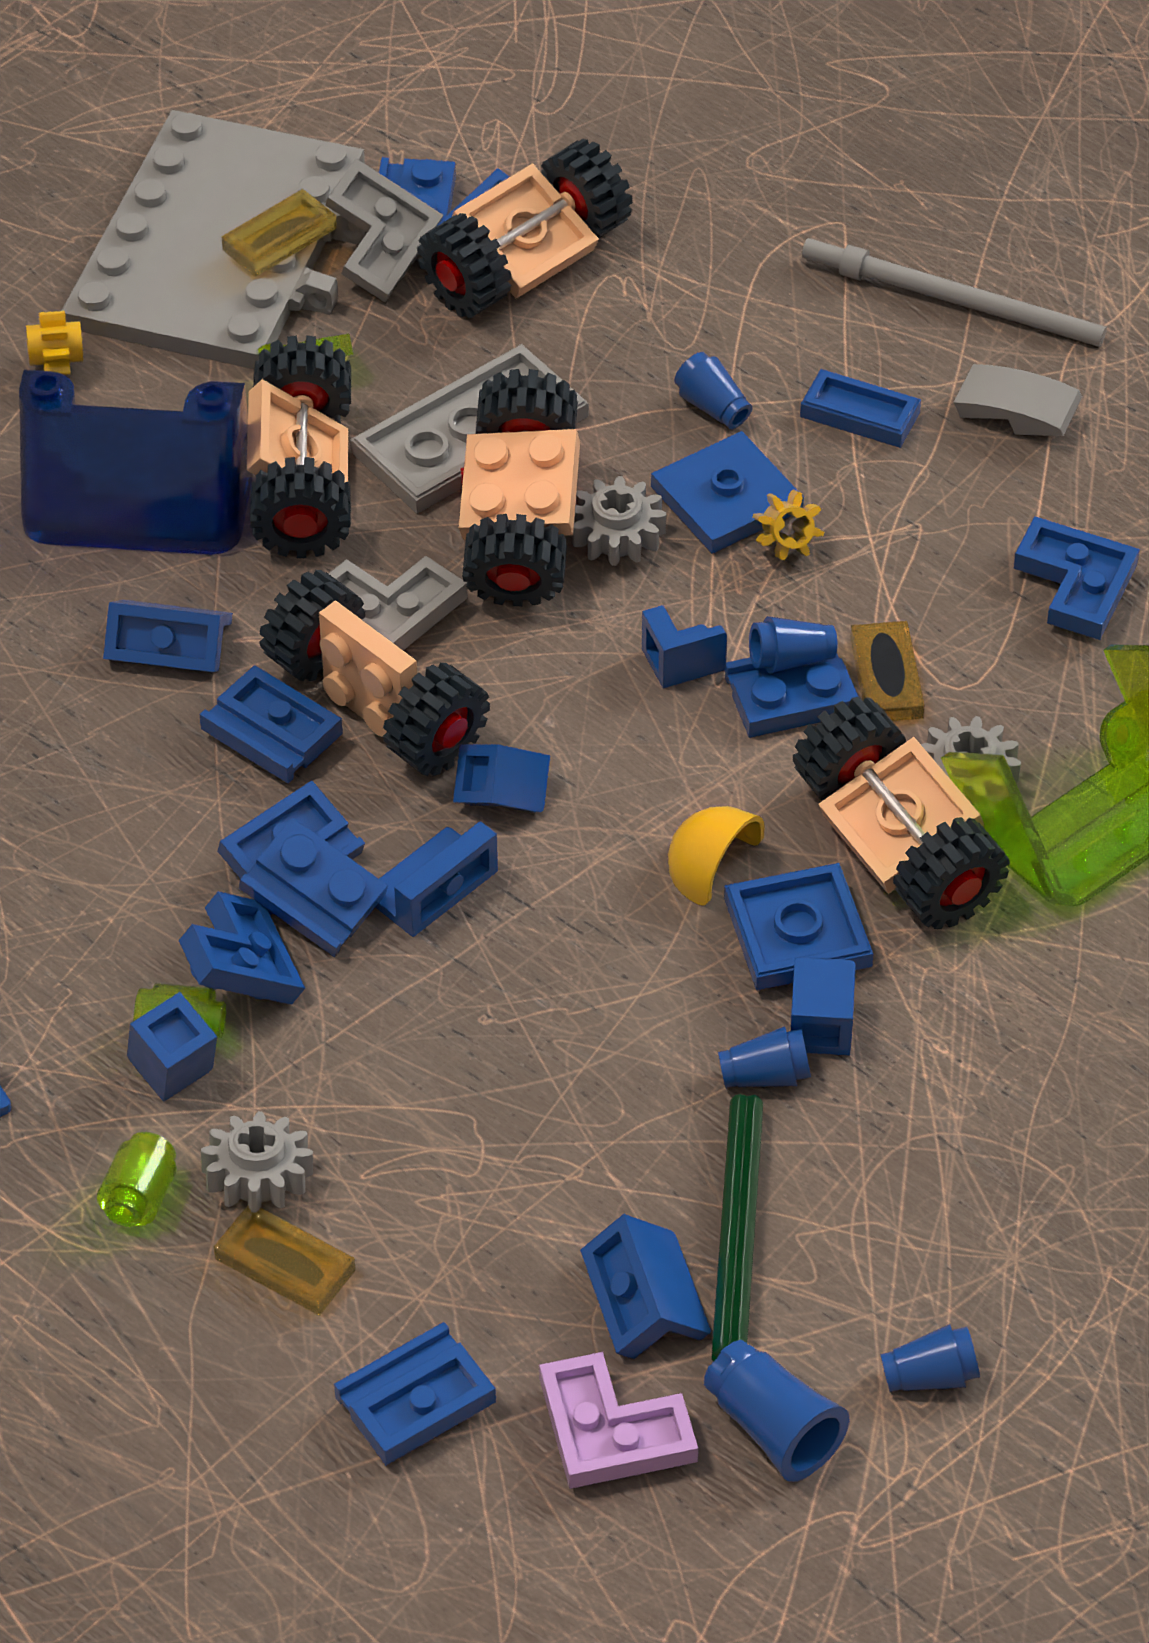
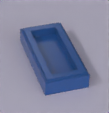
(860, 408)

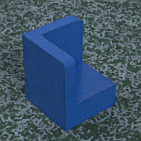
(682, 653)
(501, 777)
(824, 1004)
(171, 1046)

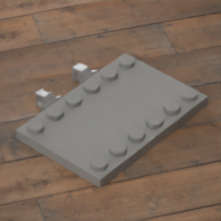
(162, 259)

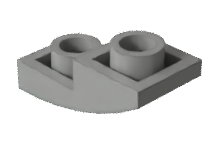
(1026, 399)

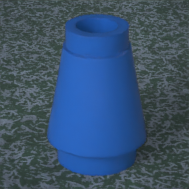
(711, 389)
(789, 643)
(766, 1060)
(932, 1361)

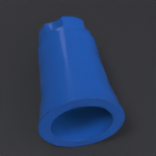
(777, 1410)

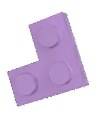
(609, 1440)

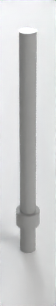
(857, 262)

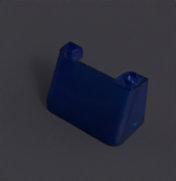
(133, 472)

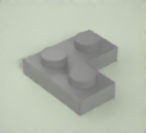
(392, 225)
(409, 603)

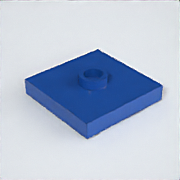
(721, 490)
(796, 917)

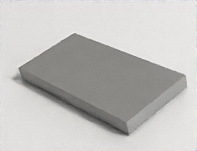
(425, 444)

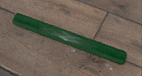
(738, 1222)

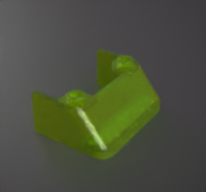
(1096, 827)

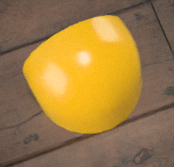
(703, 842)

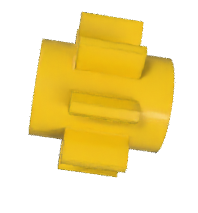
(54, 342)
(803, 527)

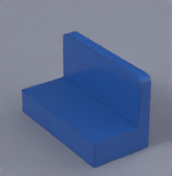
(165, 635)
(438, 876)
(643, 1285)

